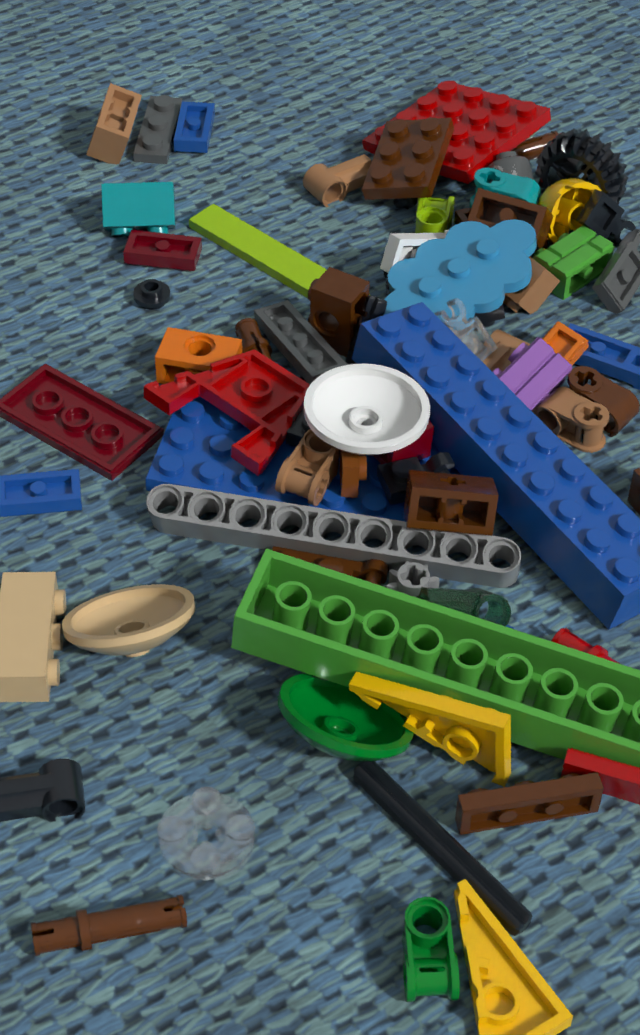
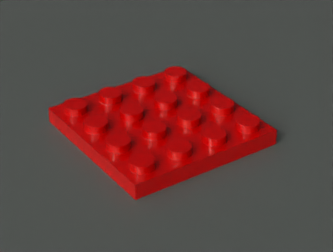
(481, 122)

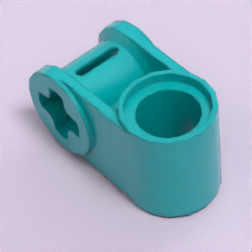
(506, 184)

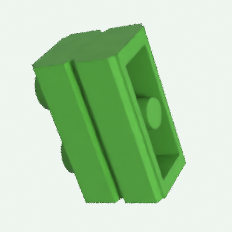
(575, 259)

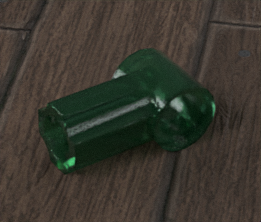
(469, 602)

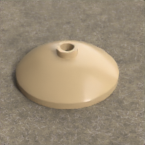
(129, 619)

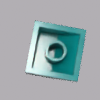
(138, 207)

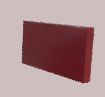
(79, 421)

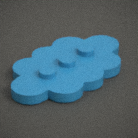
(469, 264)

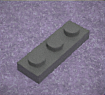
(157, 130)

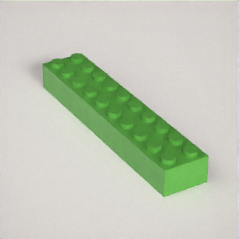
(345, 625)

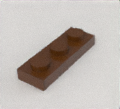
(528, 802)

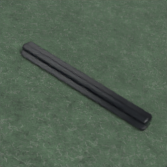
(442, 845)

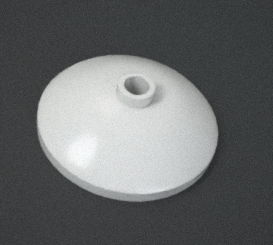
(366, 409)

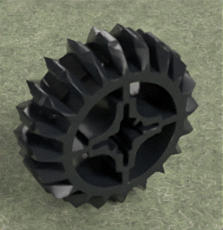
(579, 153)

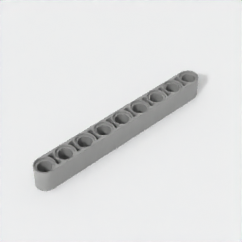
(316, 522)

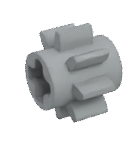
(411, 578)

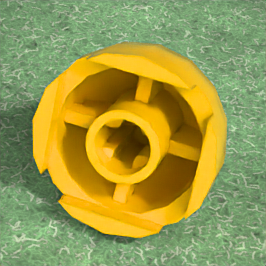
(565, 202)

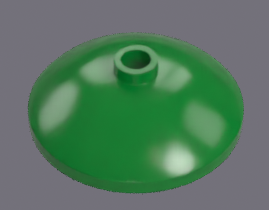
(340, 721)

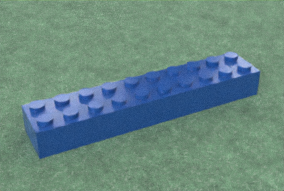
(540, 482)

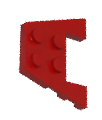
(248, 390)

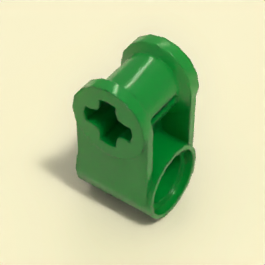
(429, 959)

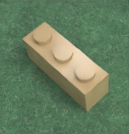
(30, 635)

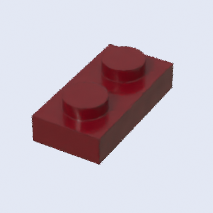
(162, 250)

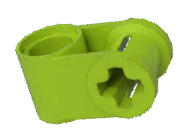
(434, 214)

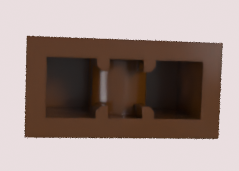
(450, 502)

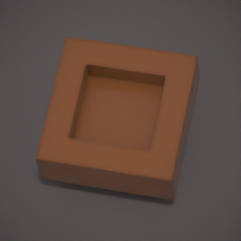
(351, 471)

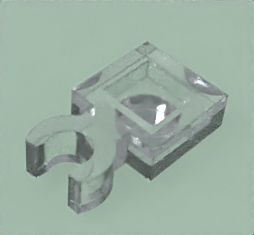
(469, 330)

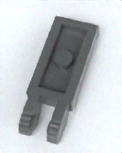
(621, 275)

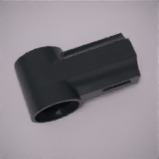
(48, 793)

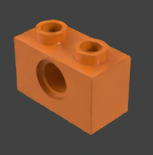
(191, 352)

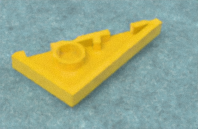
(446, 723)
(503, 983)

